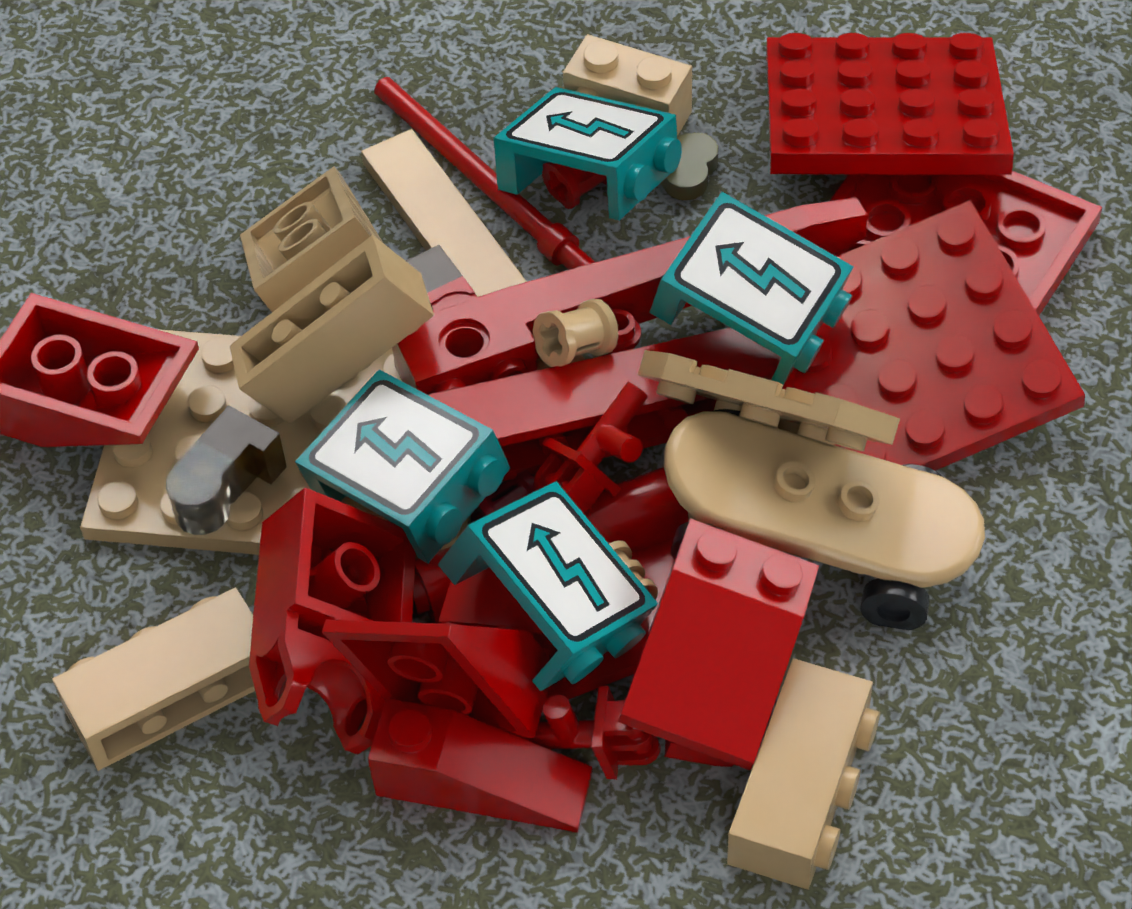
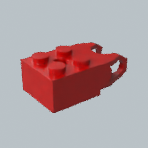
(317, 566)

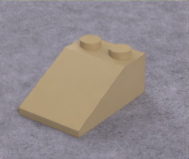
(304, 238)

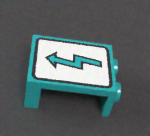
(593, 134)
(757, 283)
(406, 461)
(560, 577)

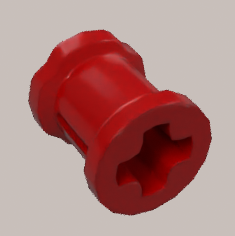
(569, 183)

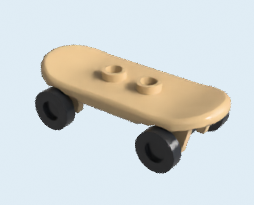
(828, 507)

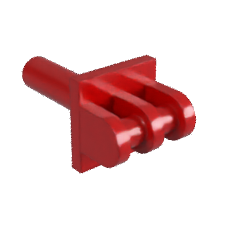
(577, 469)
(610, 740)

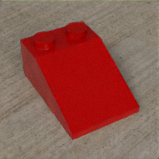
(85, 375)
(719, 644)
(450, 667)

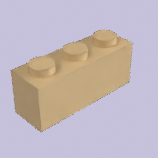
(331, 330)
(160, 679)
(803, 775)

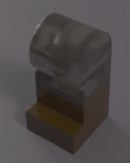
(221, 469)

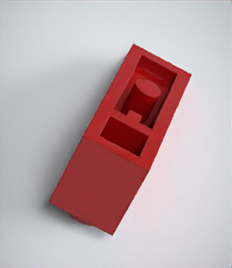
(474, 768)

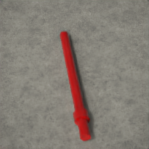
(553, 240)

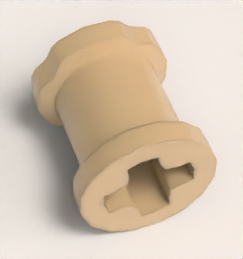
(576, 332)

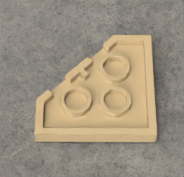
(765, 402)

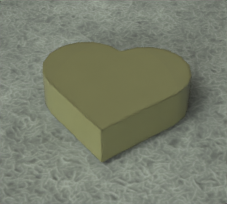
(697, 161)

